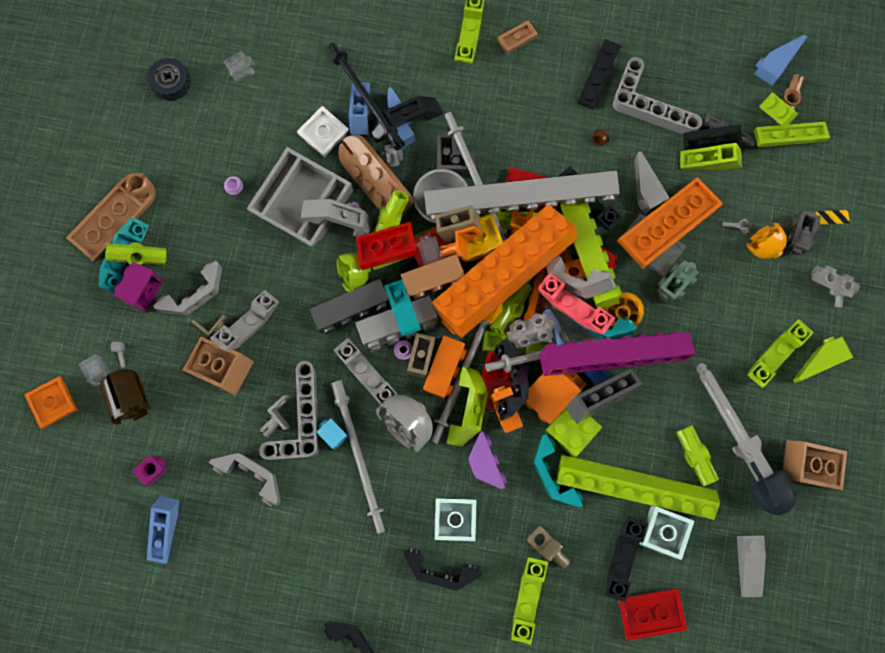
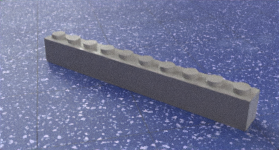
(524, 194)

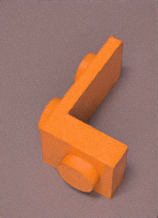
(513, 422)

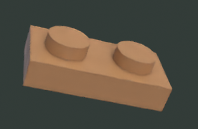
(517, 37)

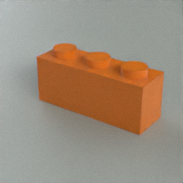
(444, 368)

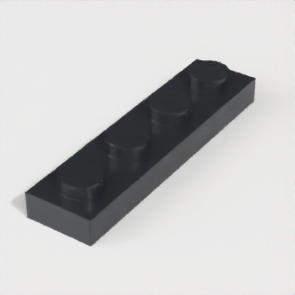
(599, 74)

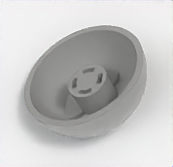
(435, 180)

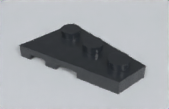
(713, 137)

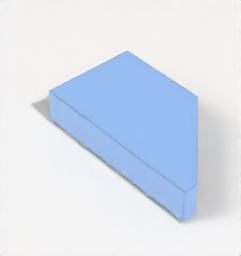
(556, 340)

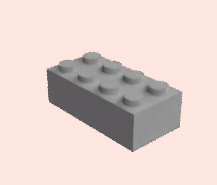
(384, 328)

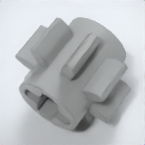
(391, 156)

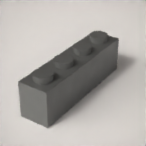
(350, 306)
(603, 395)

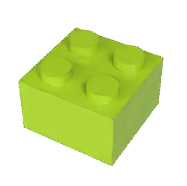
(570, 435)

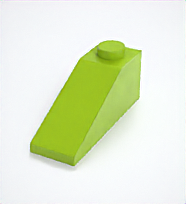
(712, 158)
(826, 356)

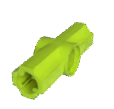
(392, 213)
(124, 253)
(512, 309)
(697, 456)

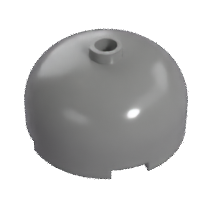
(406, 420)

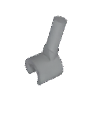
(740, 225)
(119, 347)

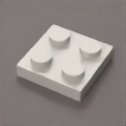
(323, 131)

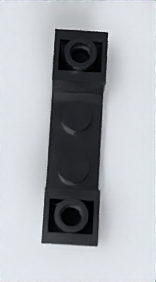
(407, 112)
(604, 217)
(510, 405)
(623, 558)
(467, 573)
(338, 630)

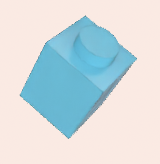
(331, 433)

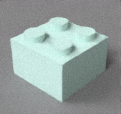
(455, 519)
(667, 532)

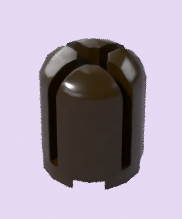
(124, 396)

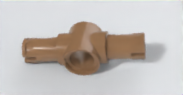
(793, 92)

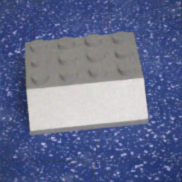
(287, 187)

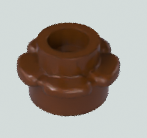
(600, 137)

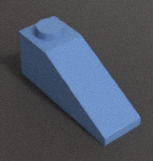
(776, 61)
(359, 111)
(161, 528)

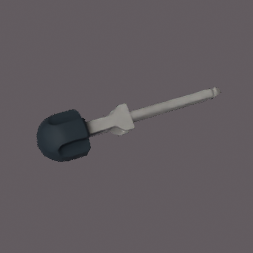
(772, 490)

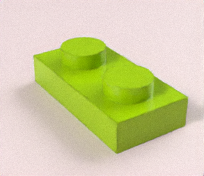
(778, 110)

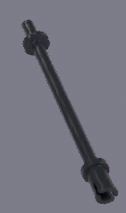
(390, 132)

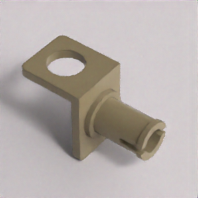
(219, 324)
(549, 548)

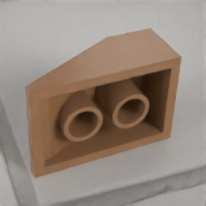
(218, 367)
(815, 464)

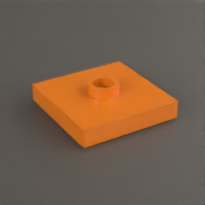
(51, 402)

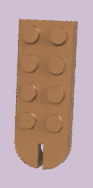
(370, 172)
(124, 201)

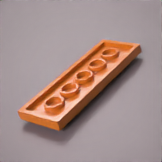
(670, 222)

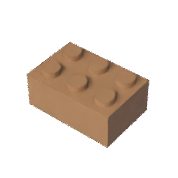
(432, 276)

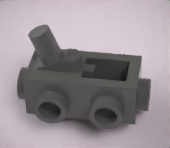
(801, 239)

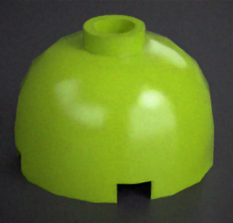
(350, 269)

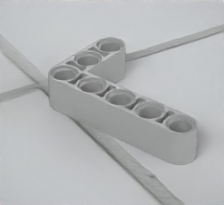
(649, 105)
(303, 420)

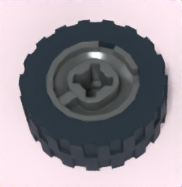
(169, 79)

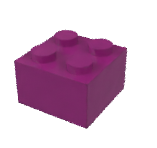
(138, 287)

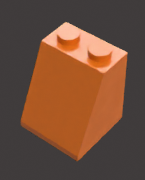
(552, 394)

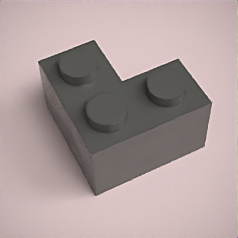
(451, 159)

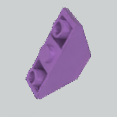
(485, 463)

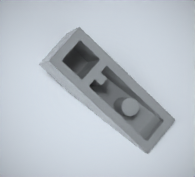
(648, 187)
(751, 564)

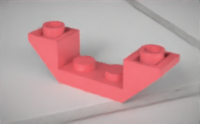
(573, 307)

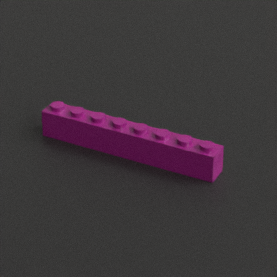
(616, 353)

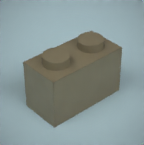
(456, 220)
(421, 355)

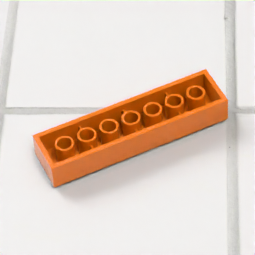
(505, 270)

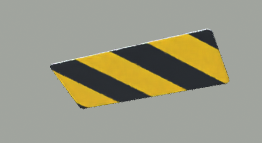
(833, 217)

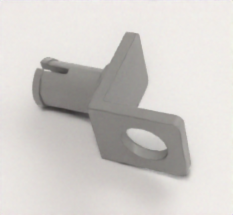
(277, 419)

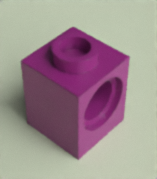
(143, 474)

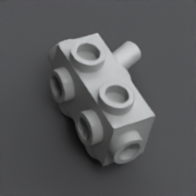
(839, 285)
(531, 331)

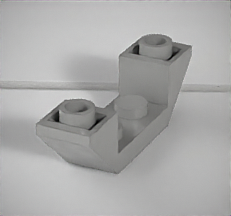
(318, 210)
(596, 283)
(168, 305)
(248, 324)
(364, 371)
(227, 463)

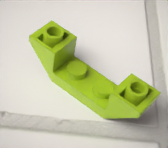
(470, 31)
(765, 367)
(474, 408)
(527, 600)

